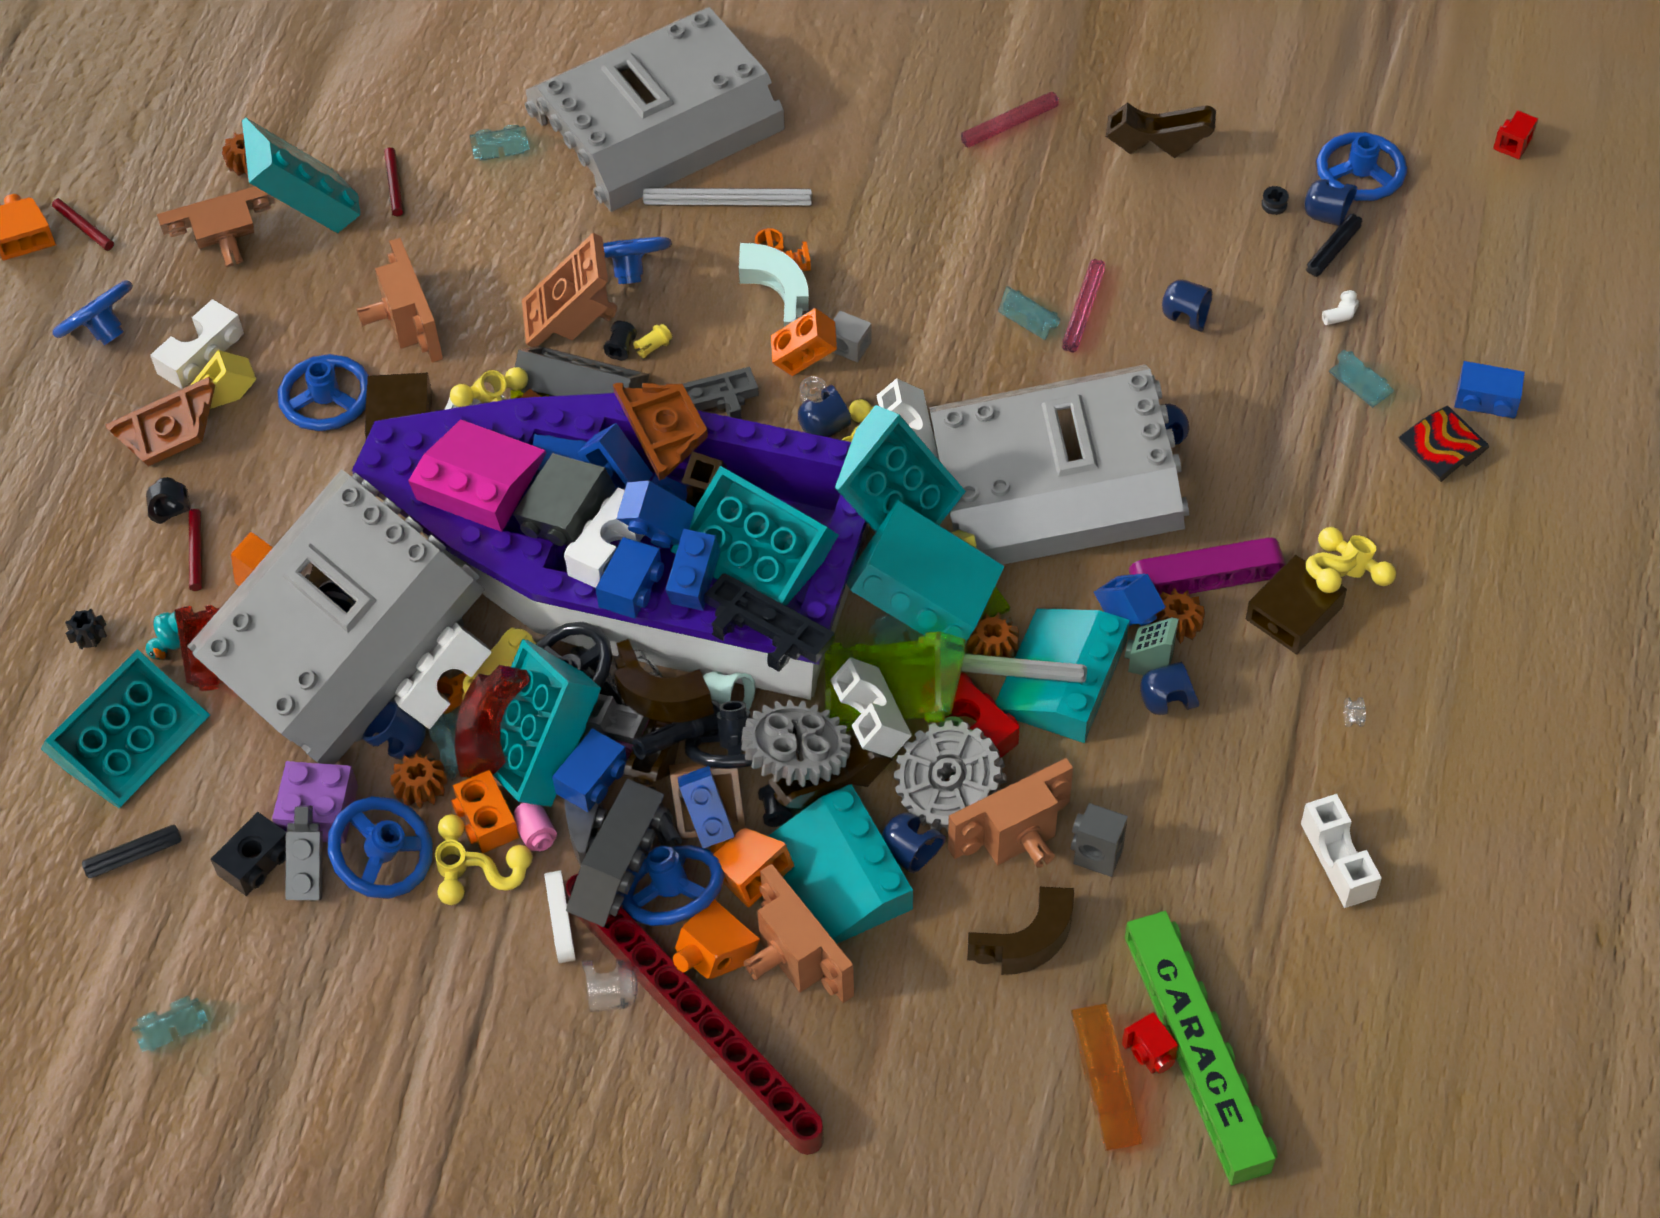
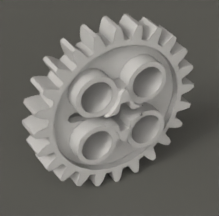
(773, 746)

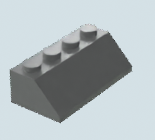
(569, 374)

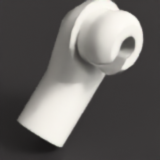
(1344, 311)

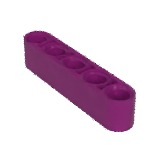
(1213, 566)

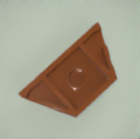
(663, 423)
(166, 424)

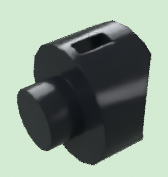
(166, 500)

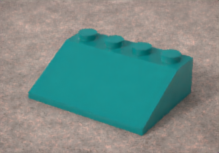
(298, 178)
(891, 465)
(760, 537)
(924, 574)
(1065, 637)
(543, 723)
(125, 730)
(843, 866)

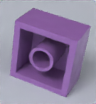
(320, 785)

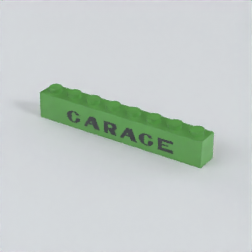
(1201, 1052)

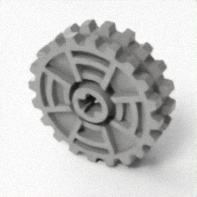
(933, 760)

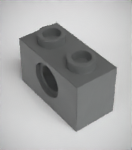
(1098, 839)

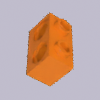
(803, 342)
(489, 810)

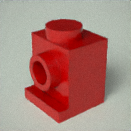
(1515, 134)
(1151, 1043)

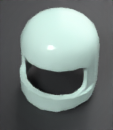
(722, 685)

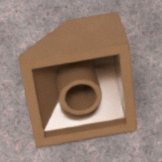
(729, 789)

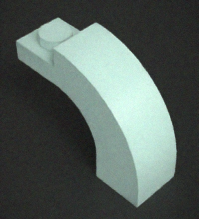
(777, 270)

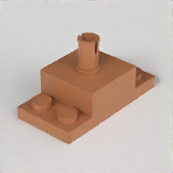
(218, 220)
(569, 295)
(403, 304)
(1014, 817)
(797, 942)

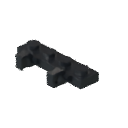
(788, 629)

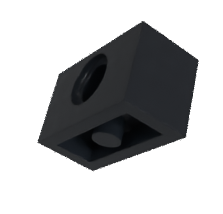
(233, 859)

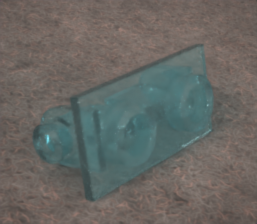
(511, 138)
(1027, 313)
(1360, 379)
(890, 631)
(444, 735)
(156, 1028)

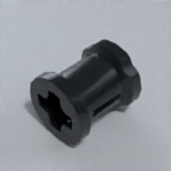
(620, 340)
(773, 808)

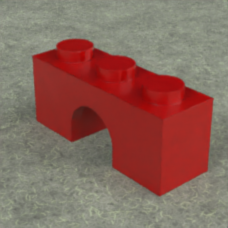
(981, 707)

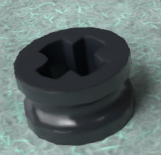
(1277, 193)

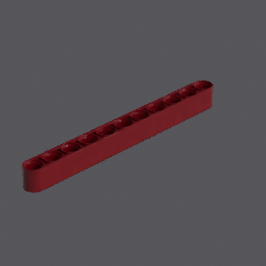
(709, 1019)

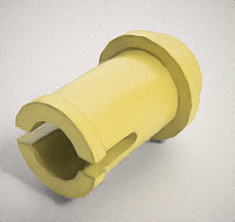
(657, 337)

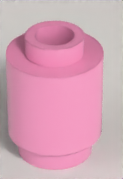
(534, 826)

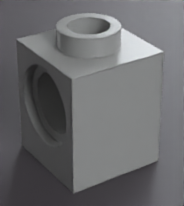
(852, 336)

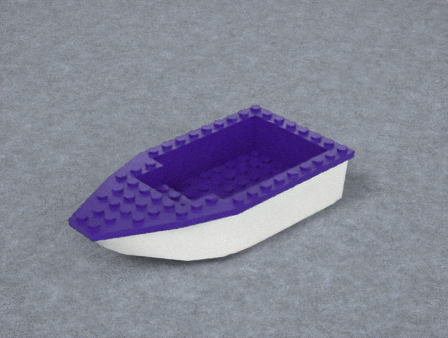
(531, 574)

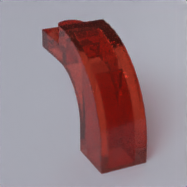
(480, 720)

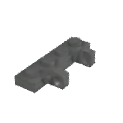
(723, 391)

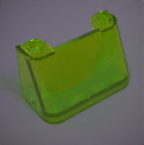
(918, 674)

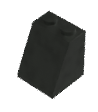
(563, 499)

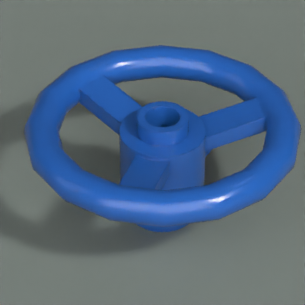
(1363, 163)
(628, 256)
(97, 316)
(322, 389)
(381, 846)
(670, 880)

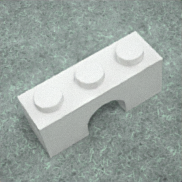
(183, 361)
(912, 407)
(591, 552)
(455, 650)
(881, 723)
(1328, 831)

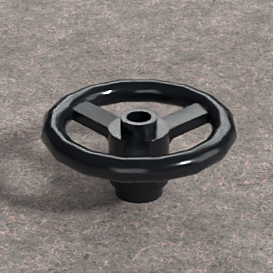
(601, 651)
(729, 733)

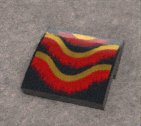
(1443, 442)

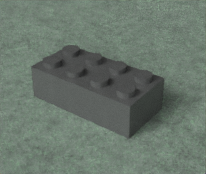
(616, 853)

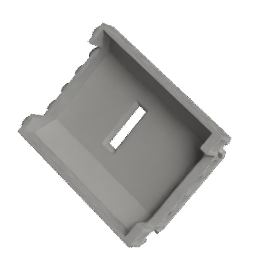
(706, 107)
(1026, 493)
(306, 659)

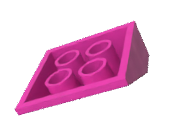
(476, 474)

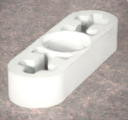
(559, 917)

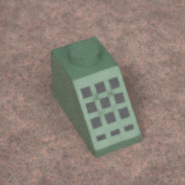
(1152, 646)

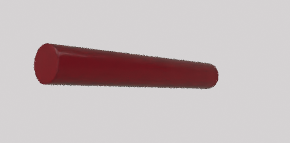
(393, 181)
(82, 224)
(195, 551)

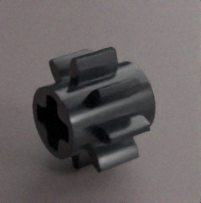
(86, 629)

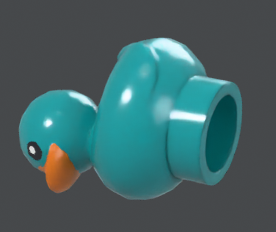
(167, 636)

